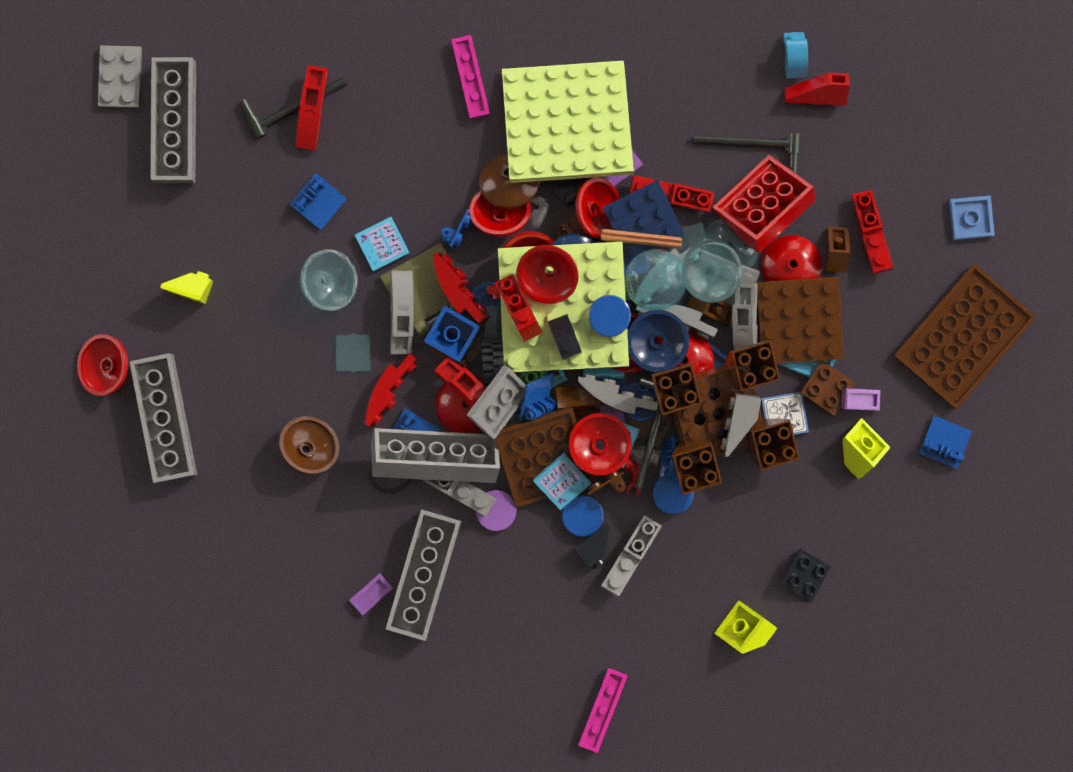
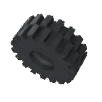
(492, 358)

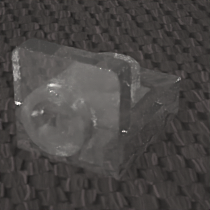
(539, 215)

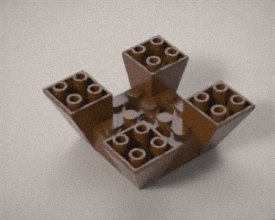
(686, 395)

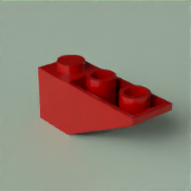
(823, 89)
(518, 307)

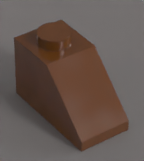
(837, 249)
(715, 311)
(580, 400)

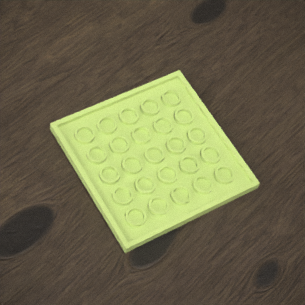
(567, 122)
(599, 275)

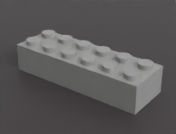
(173, 120)
(163, 418)
(434, 455)
(423, 575)

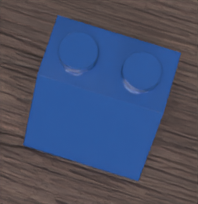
(452, 334)

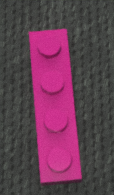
(470, 77)
(602, 710)

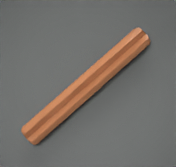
(641, 238)

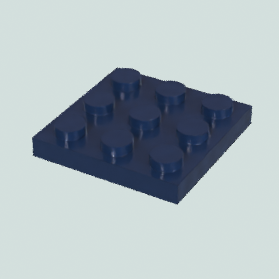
(643, 212)

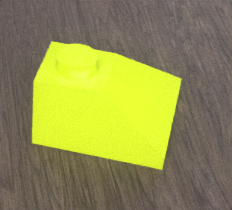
(190, 286)
(863, 449)
(745, 629)

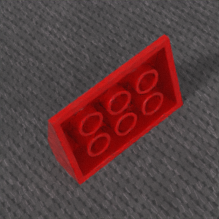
(765, 203)

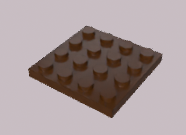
(801, 319)
(531, 447)

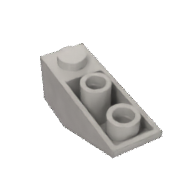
(743, 416)

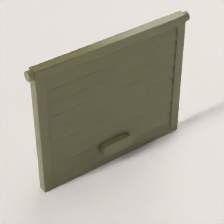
(427, 291)

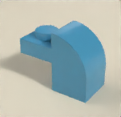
(796, 55)

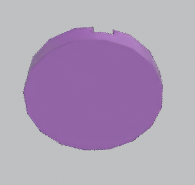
(501, 514)

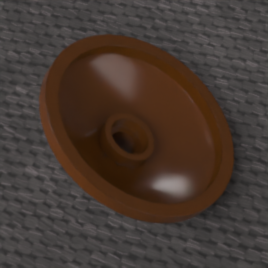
(497, 187)
(313, 436)

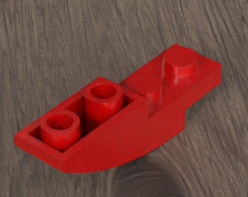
(311, 108)
(679, 195)
(871, 232)
(453, 284)
(460, 380)
(382, 397)

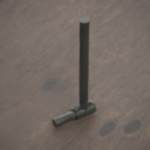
(260, 126)
(791, 144)
(651, 439)

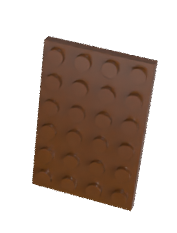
(965, 336)

